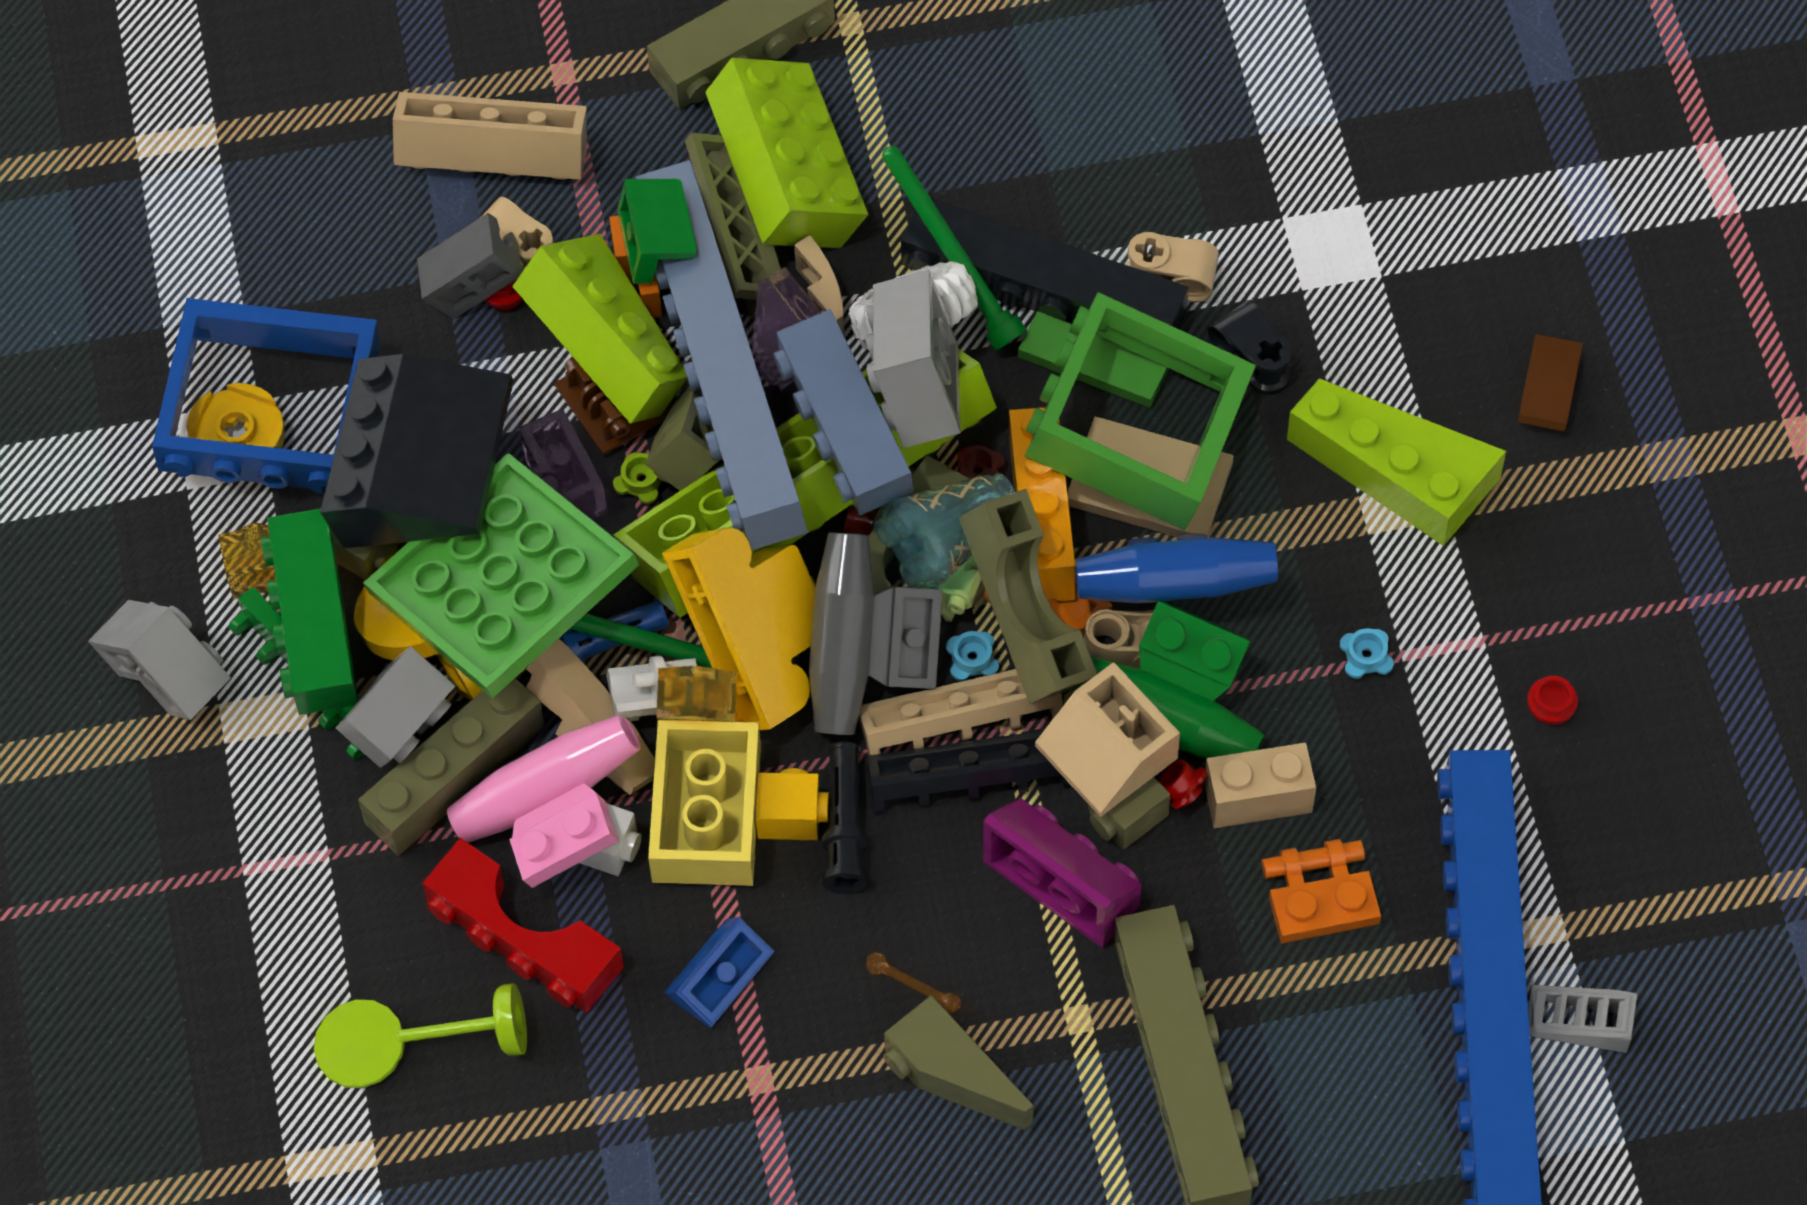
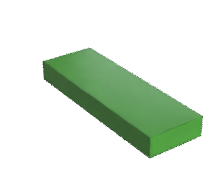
(1105, 365)

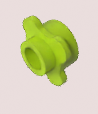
(627, 482)

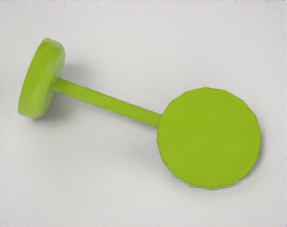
(365, 1039)

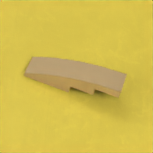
(580, 700)

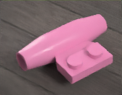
(550, 800)

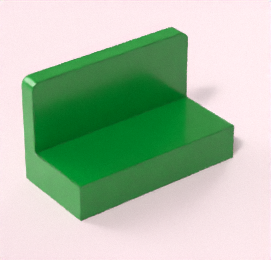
(654, 225)

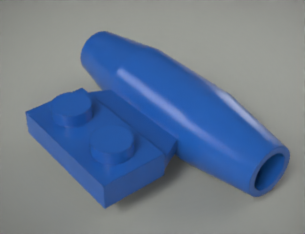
(1176, 569)

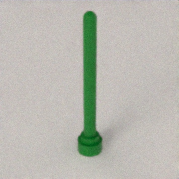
(1000, 324)
(641, 639)

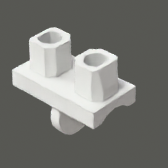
(635, 687)

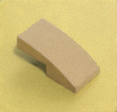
(819, 275)

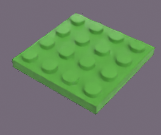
(509, 590)

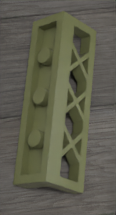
(733, 226)

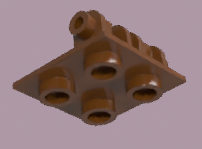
(596, 411)

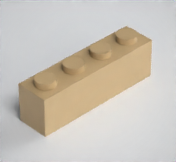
(489, 135)

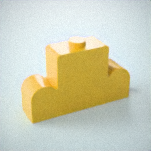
(749, 617)

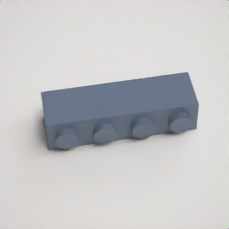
(844, 413)

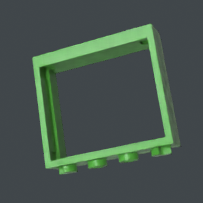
(1108, 469)

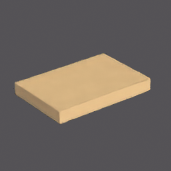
(1160, 453)

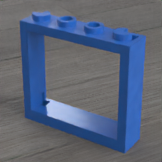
(263, 329)

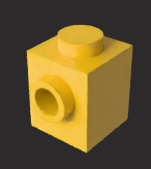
(790, 805)

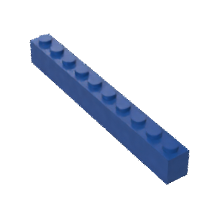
(1490, 979)

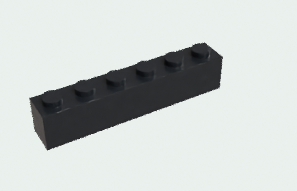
(1041, 271)

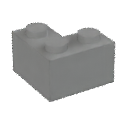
(160, 651)
(395, 706)

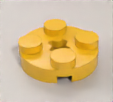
(237, 404)

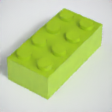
(786, 152)

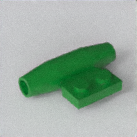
(1183, 671)

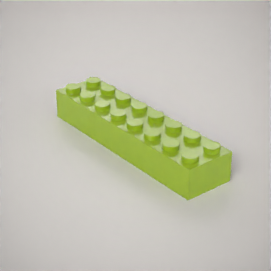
(704, 508)

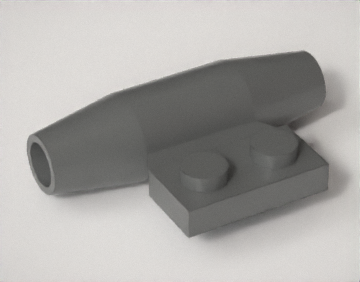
(866, 634)

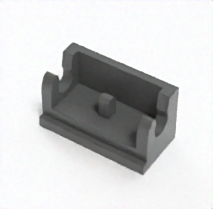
(469, 267)

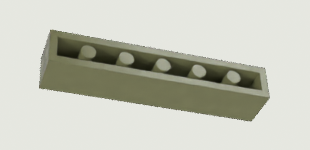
(1182, 1058)

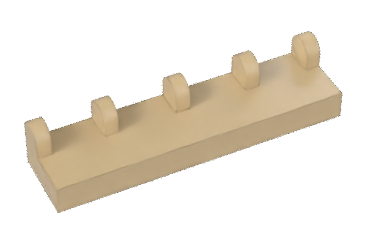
(948, 710)

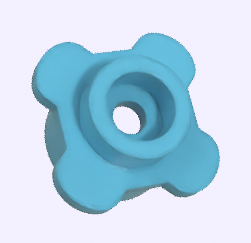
(1366, 640)
(965, 644)

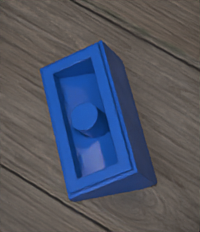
(719, 971)

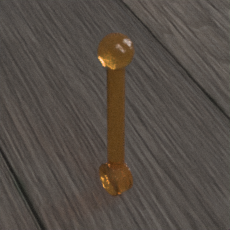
(877, 965)

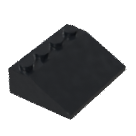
(415, 451)

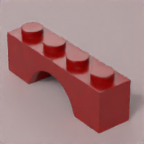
(571, 962)

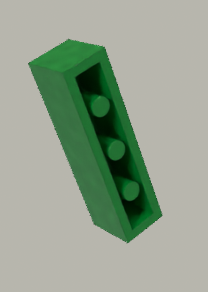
(311, 612)

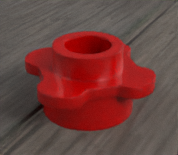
(1182, 783)

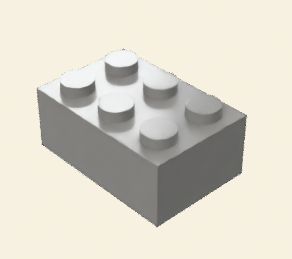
(914, 359)

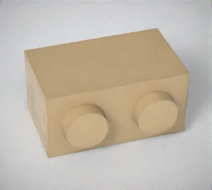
(1260, 785)

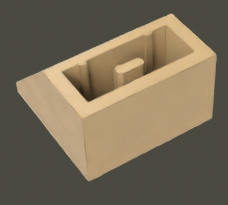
(1109, 740)

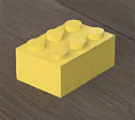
(704, 802)

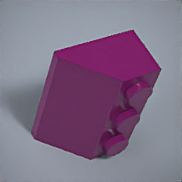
(1059, 869)

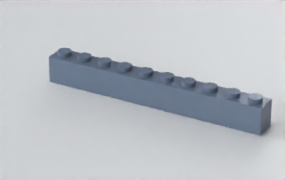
(728, 380)

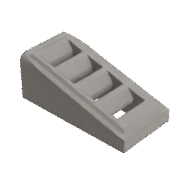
(1578, 1033)

